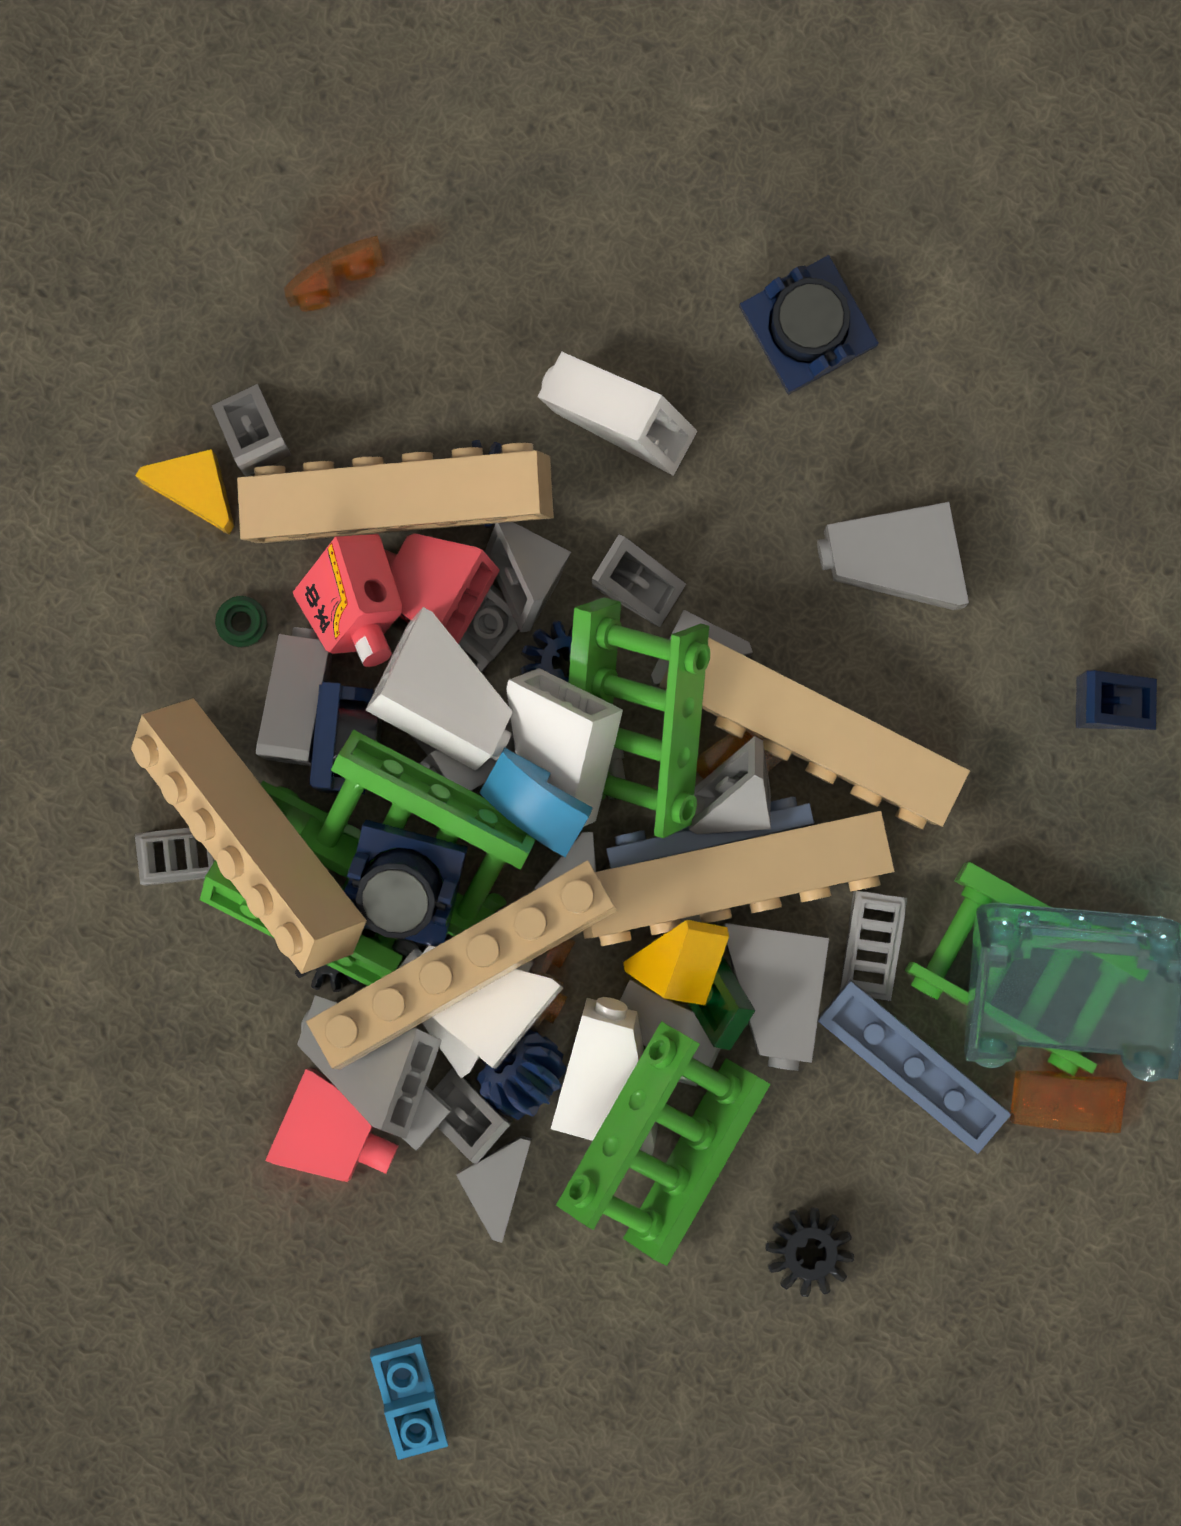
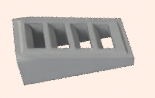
(147, 863)
(880, 902)

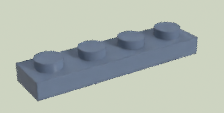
(634, 847)
(914, 1066)

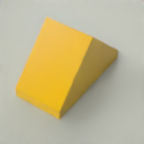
(194, 484)
(681, 961)

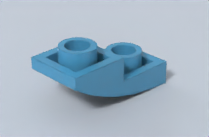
(532, 804)
(409, 1398)

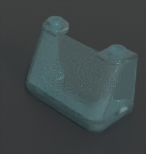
(1075, 986)

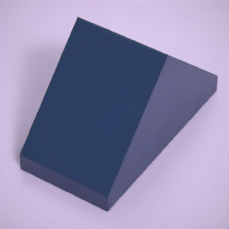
(1115, 701)

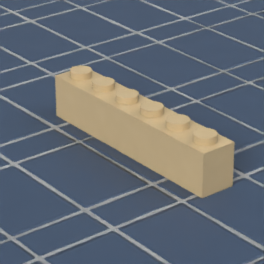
(395, 495)
(829, 738)
(247, 836)
(744, 873)
(461, 966)

